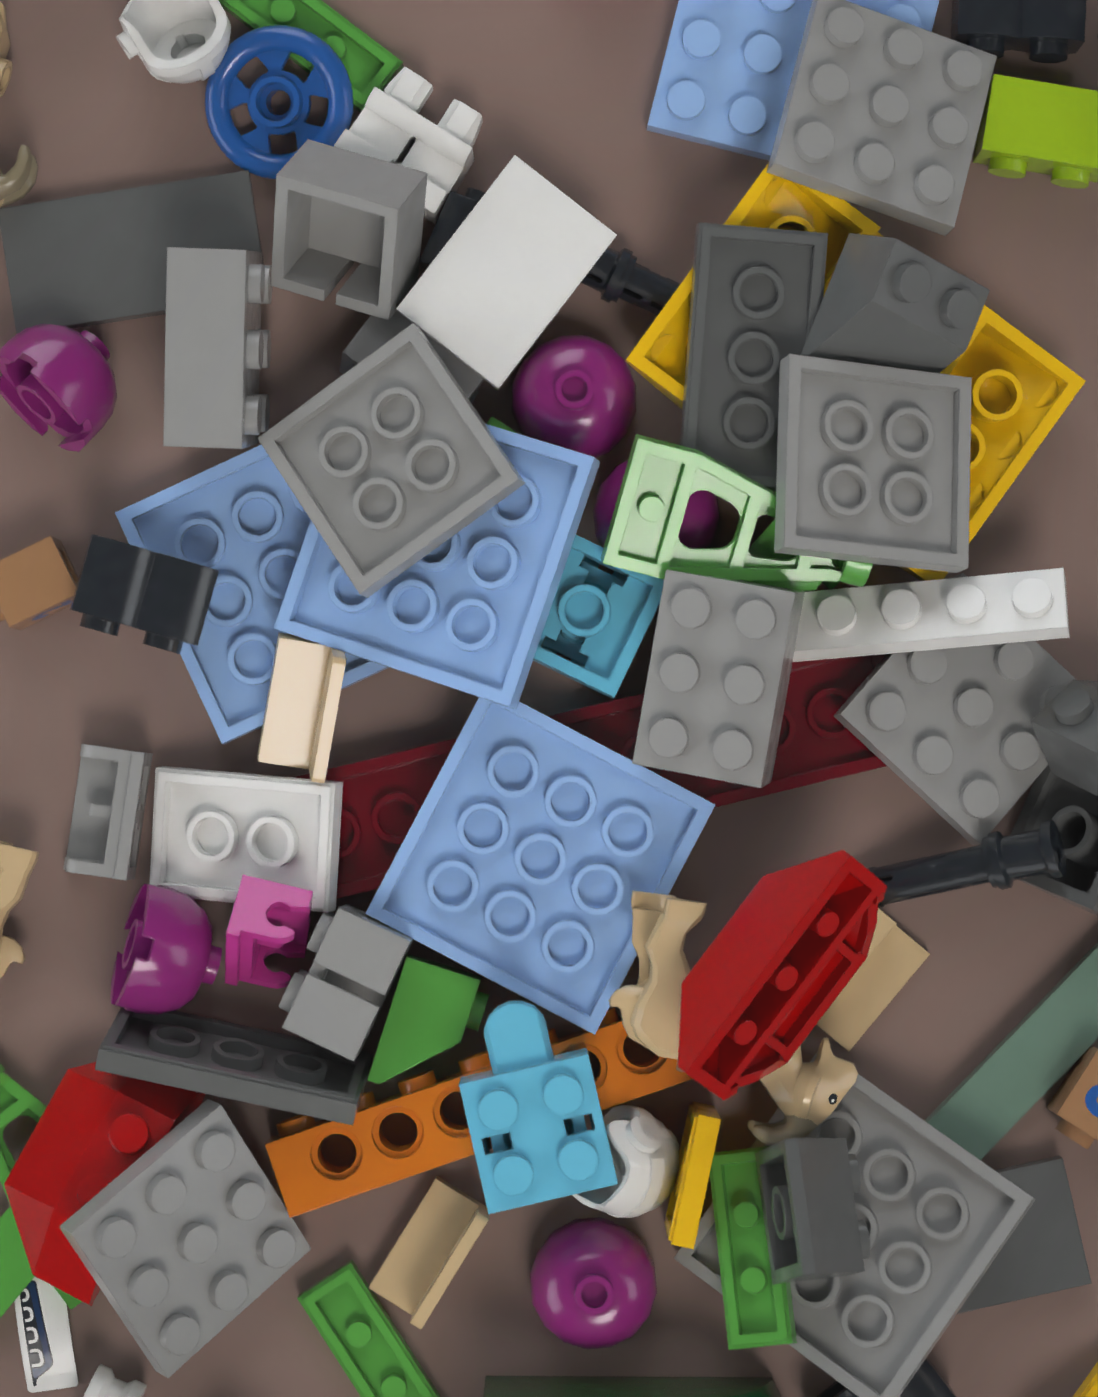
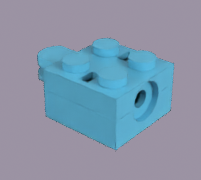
(597, 620)
(534, 1115)

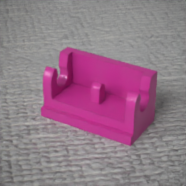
(263, 922)

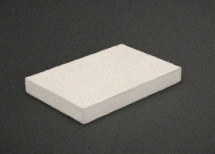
(506, 272)
(237, 824)

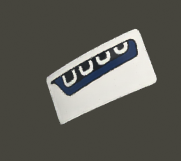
(45, 1338)

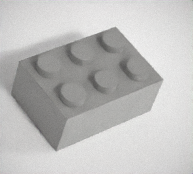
(215, 348)
(718, 678)

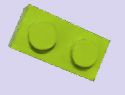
(1039, 131)

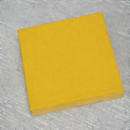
(693, 1175)

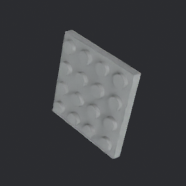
(932, 1232)

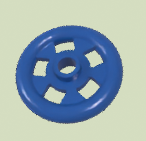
(273, 48)

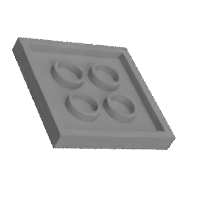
(882, 114)
(390, 460)
(873, 464)
(959, 725)
(186, 1237)

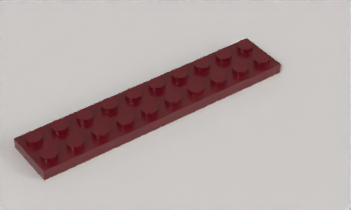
(813, 747)

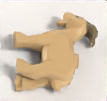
(651, 1017)

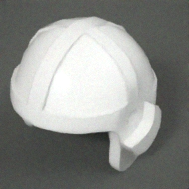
(176, 37)
(643, 1160)

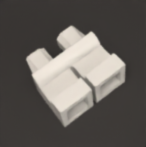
(398, 134)

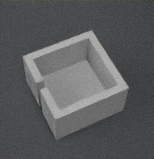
(342, 211)
(346, 982)

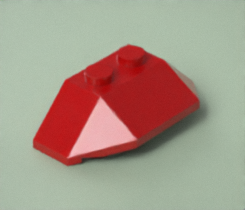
(776, 970)
(79, 1146)

